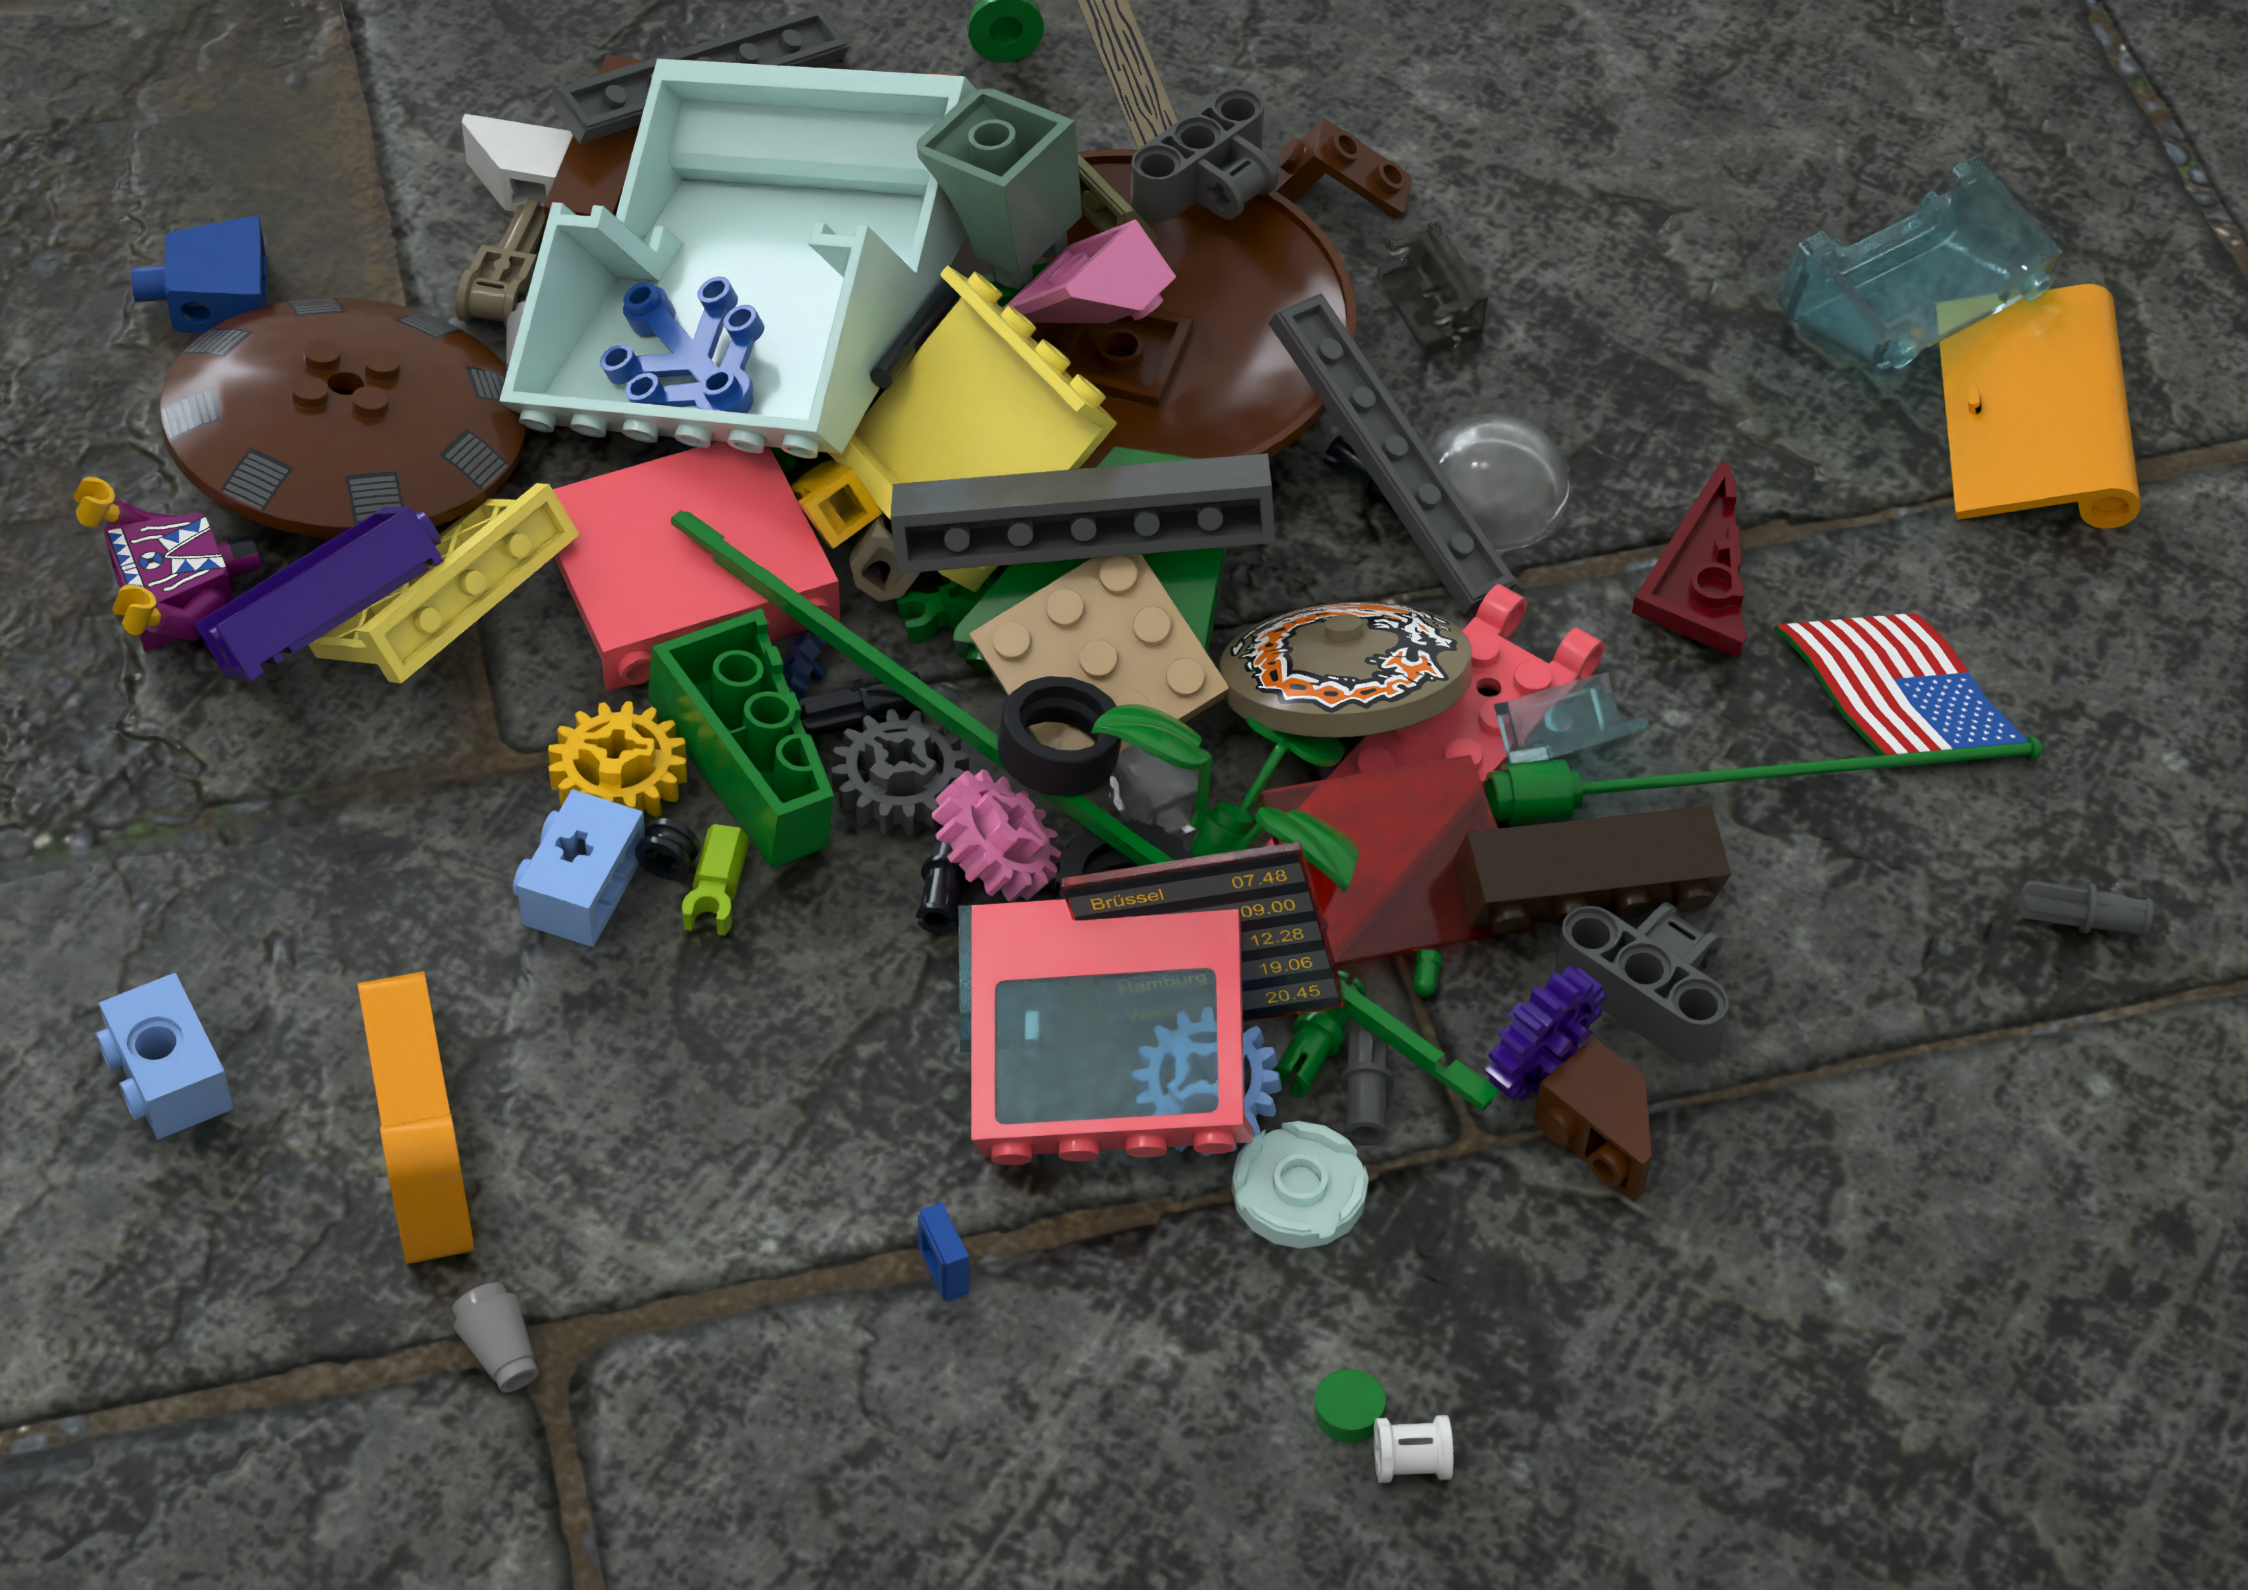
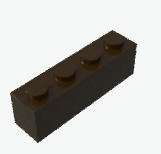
(1601, 862)

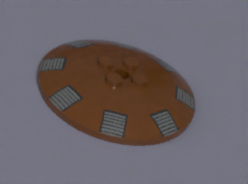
(269, 438)

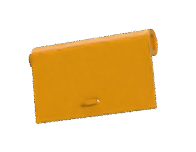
(2049, 410)

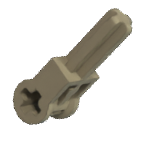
(502, 274)

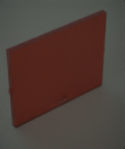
(1406, 837)

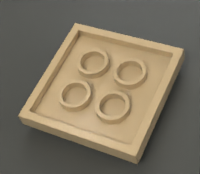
(1107, 628)

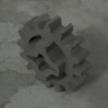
(898, 770)

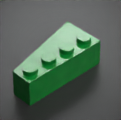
(746, 733)

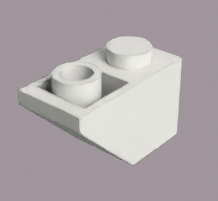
(514, 157)

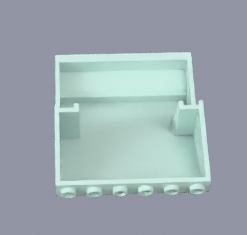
(794, 194)

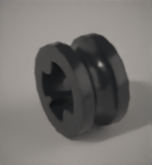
(668, 849)

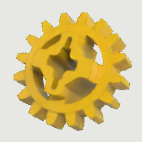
(620, 758)

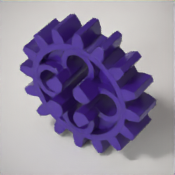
(1545, 1032)

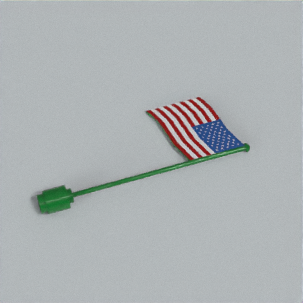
(1884, 676)

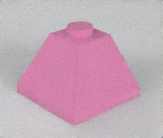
(1098, 280)

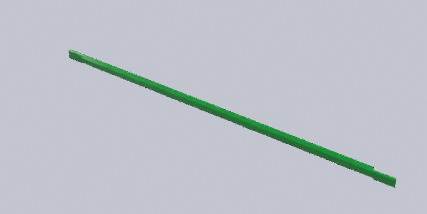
(1370, 1015)

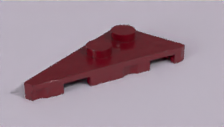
(1697, 576)

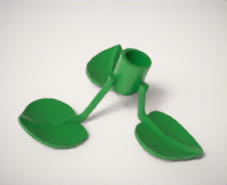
(1229, 825)

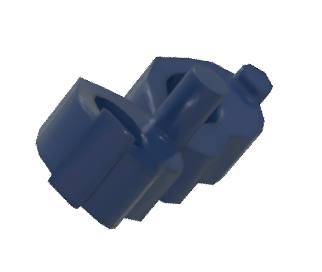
(802, 663)

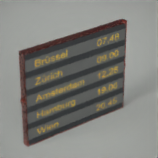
(1283, 934)

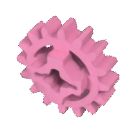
(996, 835)

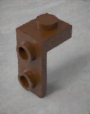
(1348, 161)

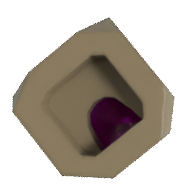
(875, 562)

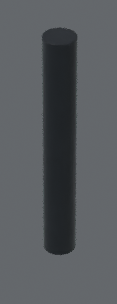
(914, 335)

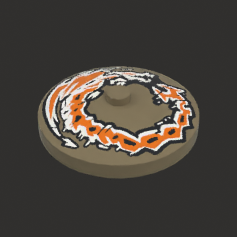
(1346, 669)

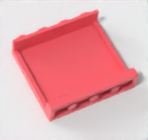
(651, 583)

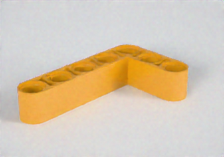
(415, 1119)

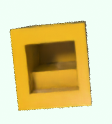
(835, 501)

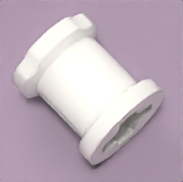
(1413, 1449)

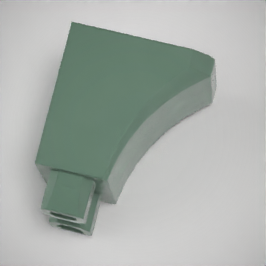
(1008, 178)

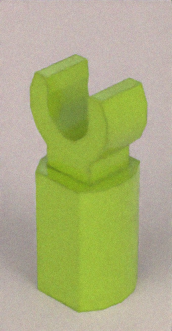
(717, 876)

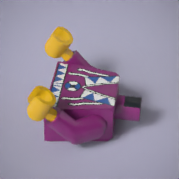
(163, 564)

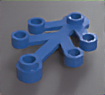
(716, 388)

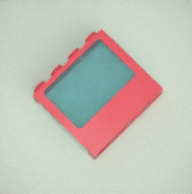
(1105, 1033)

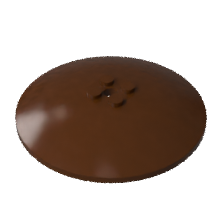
(1205, 361)

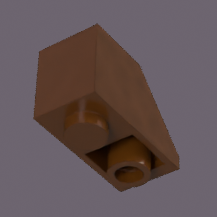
(1601, 1114)

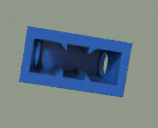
(207, 274)

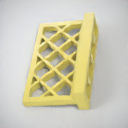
(483, 562)

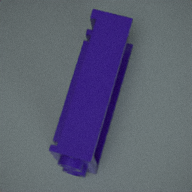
(320, 591)

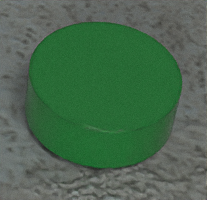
(1348, 1405)

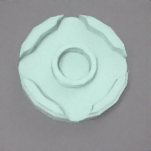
(1299, 1185)

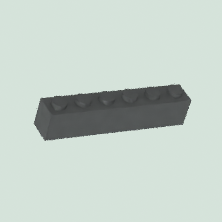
(1082, 513)

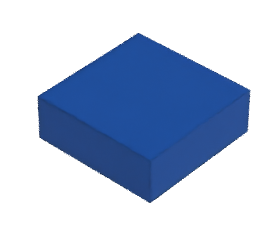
(943, 1252)

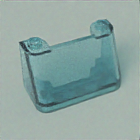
(1924, 274)

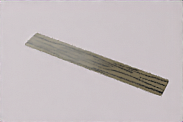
(1129, 68)

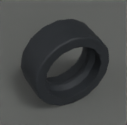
(1047, 768)

